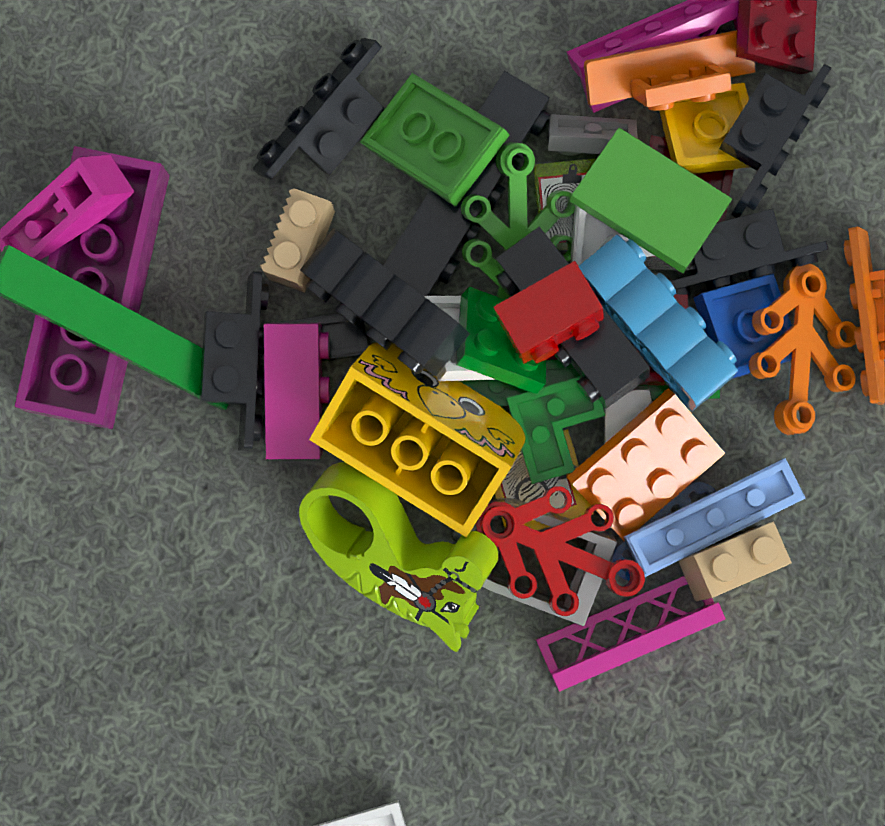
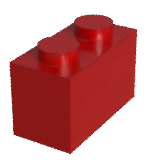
(550, 314)

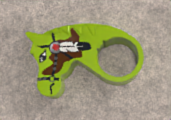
(391, 566)

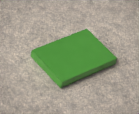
(434, 139)
(650, 200)

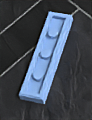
(714, 517)

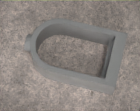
(583, 583)

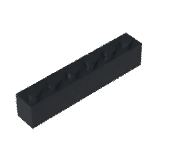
(439, 228)

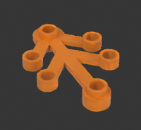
(804, 344)

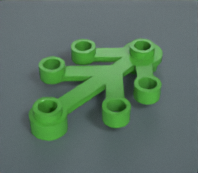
(517, 213)

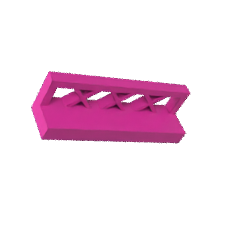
(666, 27)
(633, 647)

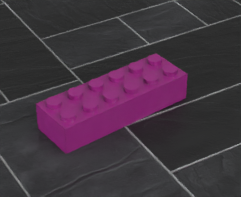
(62, 371)

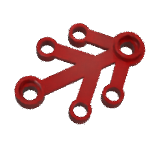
(551, 546)

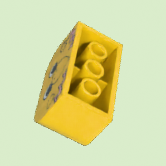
(421, 436)

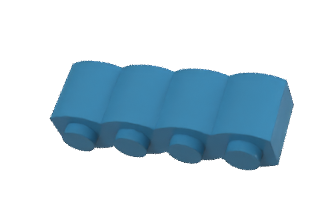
(656, 324)

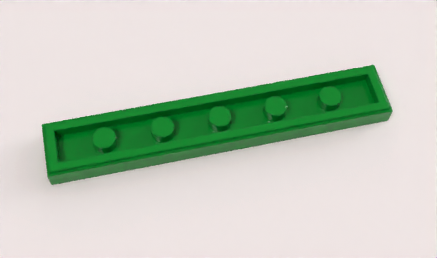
(101, 321)

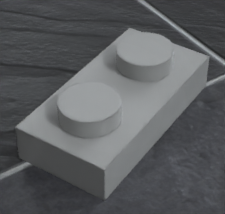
(584, 134)

